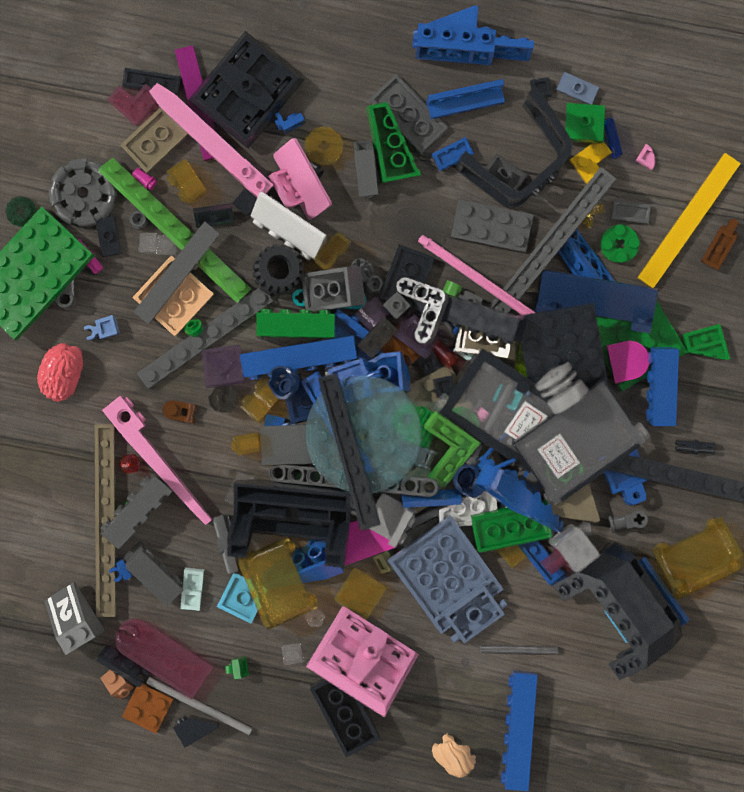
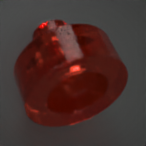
(130, 463)

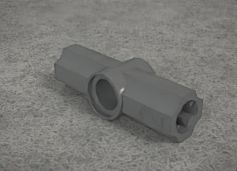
(222, 526)

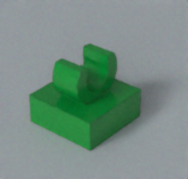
(238, 667)

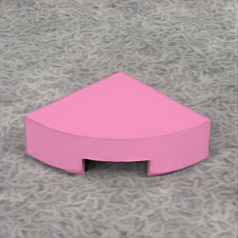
(646, 157)

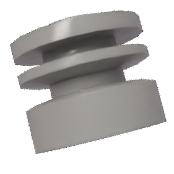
(564, 391)

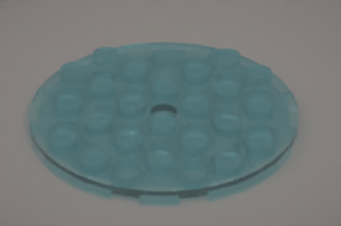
(391, 429)

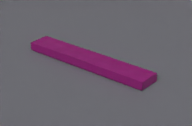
(192, 80)

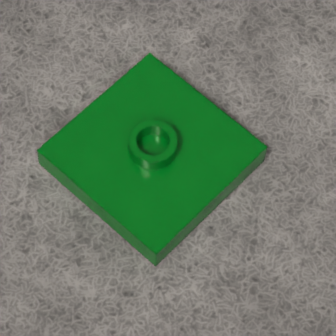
(585, 122)

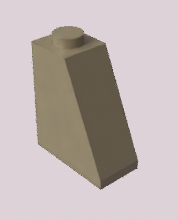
(577, 506)

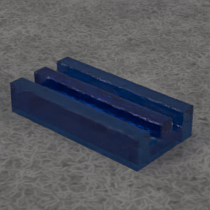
(612, 137)

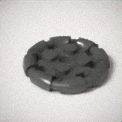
(71, 193)

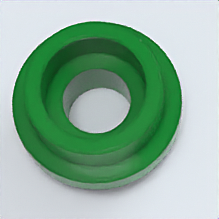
(194, 328)

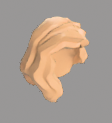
(454, 757)

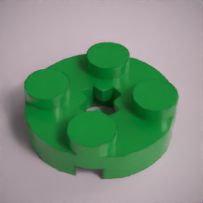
(608, 244)

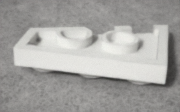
(469, 506)

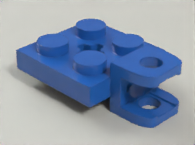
(627, 485)

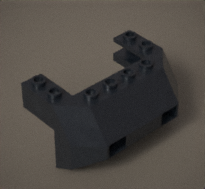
(291, 512)
(632, 605)

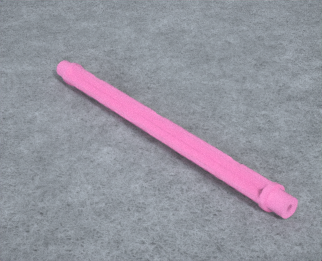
(474, 276)

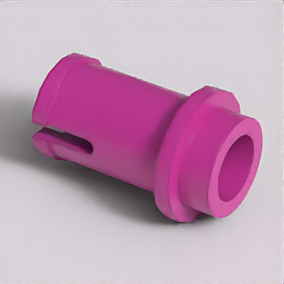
(145, 179)

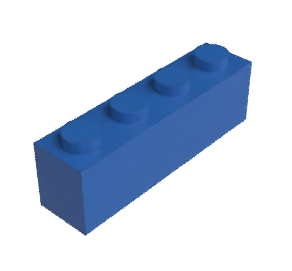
(663, 386)

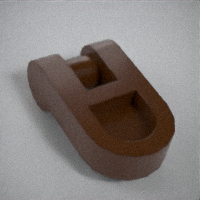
(173, 411)

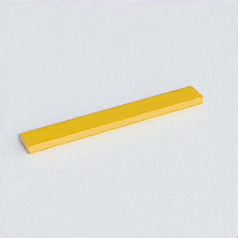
(688, 220)

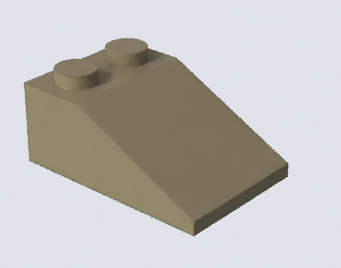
(472, 342)

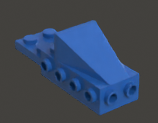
(460, 33)

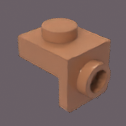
(116, 684)

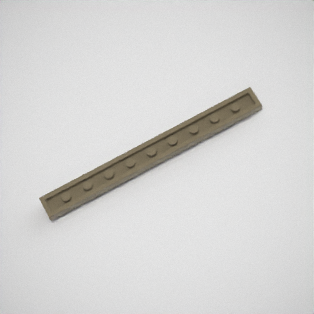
(104, 508)

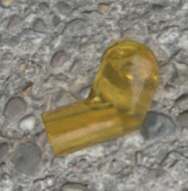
(598, 209)

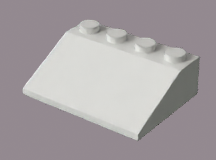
(287, 226)

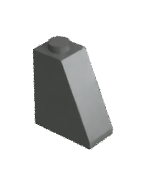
(365, 168)

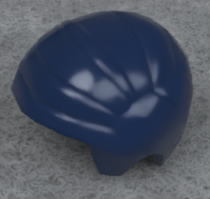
(284, 382)
(465, 480)

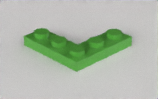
(461, 447)

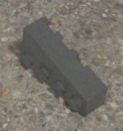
(135, 511)

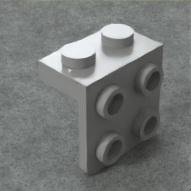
(393, 519)

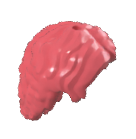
(60, 371)

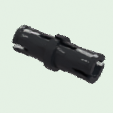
(695, 446)

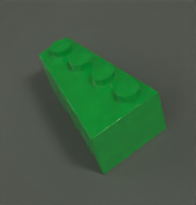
(389, 145)
(295, 324)

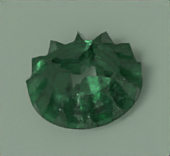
(22, 202)

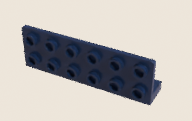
(610, 297)

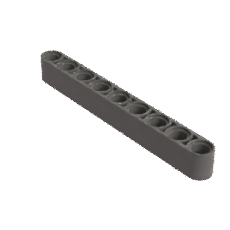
(308, 471)

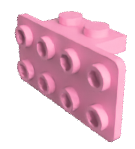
(298, 182)

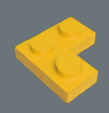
(587, 160)

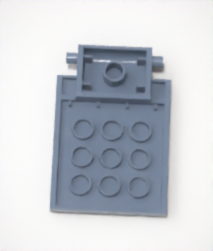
(450, 581)

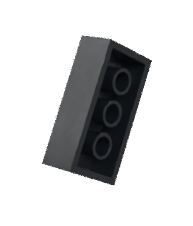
(345, 717)

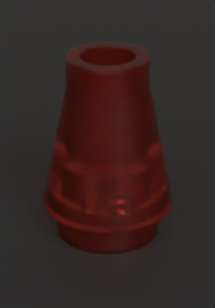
(445, 355)

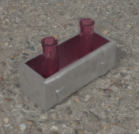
(570, 549)

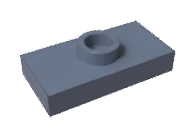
(577, 88)

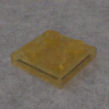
(360, 593)

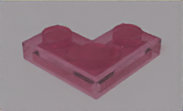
(133, 107)

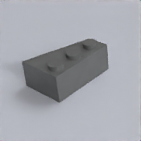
(153, 573)

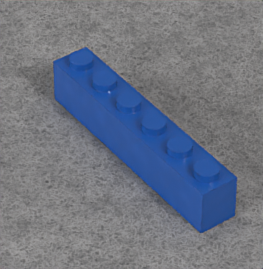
(300, 356)
(520, 730)

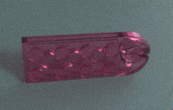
(162, 656)

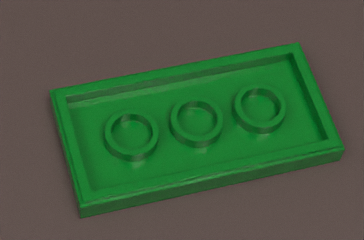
(505, 529)

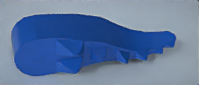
(513, 494)

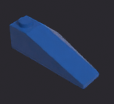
(393, 369)
(311, 562)

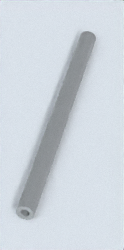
(198, 705)

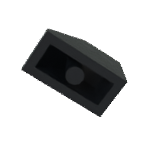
(193, 728)

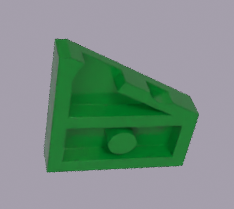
(707, 342)

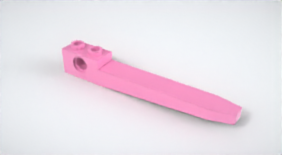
(211, 141)
(134, 436)

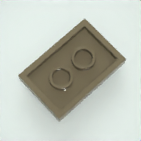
(154, 140)

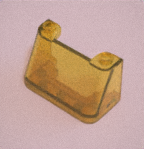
(699, 559)
(276, 584)

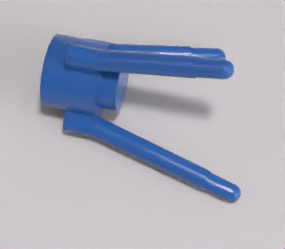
(483, 460)

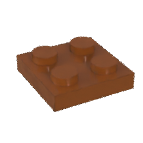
(147, 707)

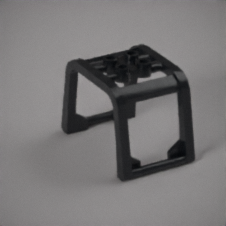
(480, 177)

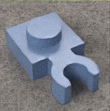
(104, 327)

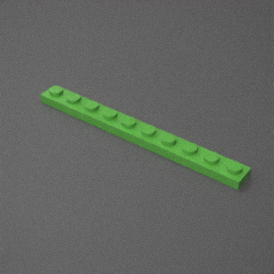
(172, 227)

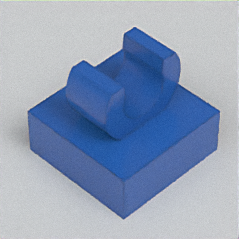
(121, 568)

